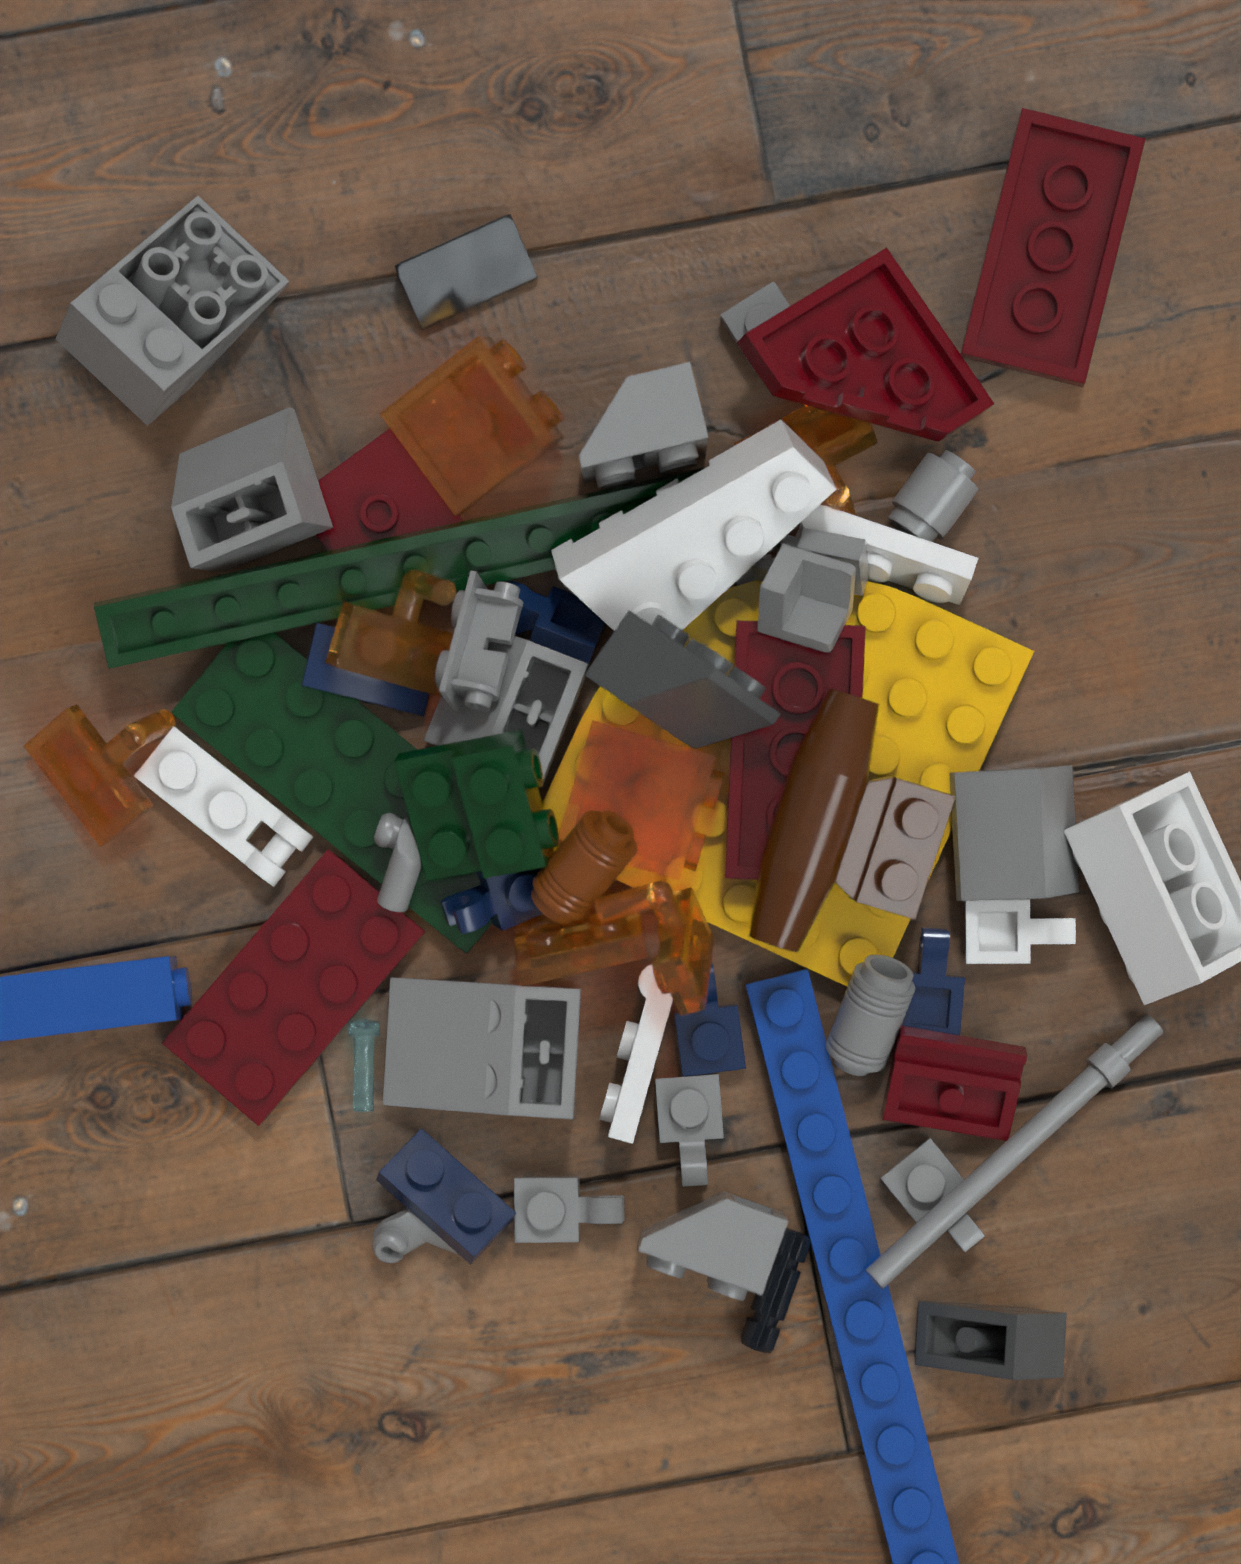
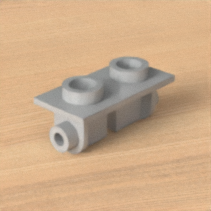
(468, 666)

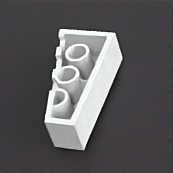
(697, 532)

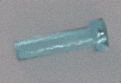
(363, 1082)

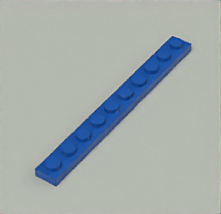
(843, 1250)

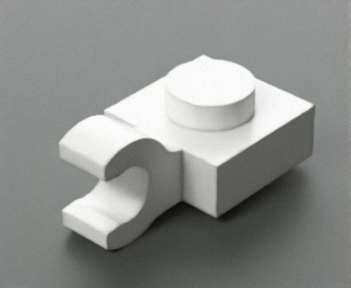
(1003, 931)

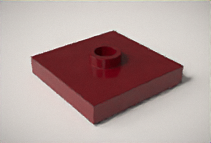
(380, 496)

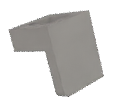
(806, 598)

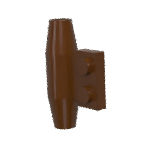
(844, 829)

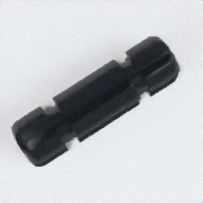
(761, 1330)

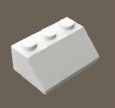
(1163, 887)

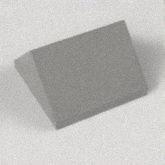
(1013, 834)

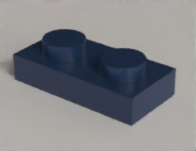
(446, 1196)

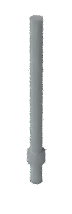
(1105, 1068)

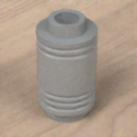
(870, 1015)

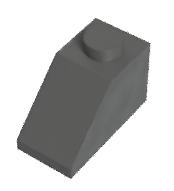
(991, 1340)

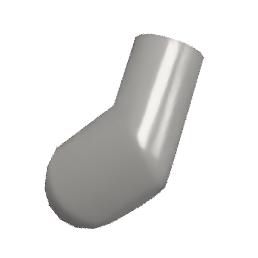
(403, 865)
(402, 1234)

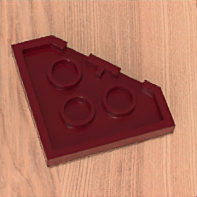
(868, 354)

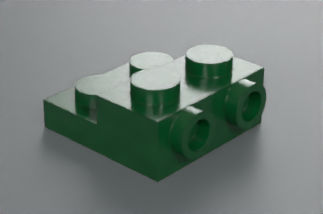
(477, 806)

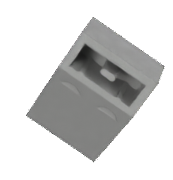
(169, 309)
(482, 1047)

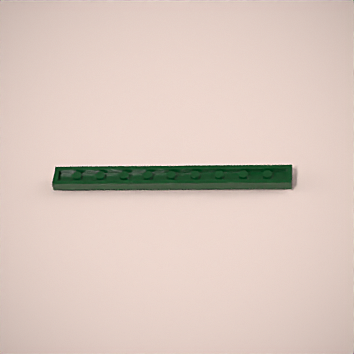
(362, 574)

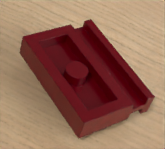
(954, 1083)

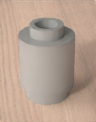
(933, 496)

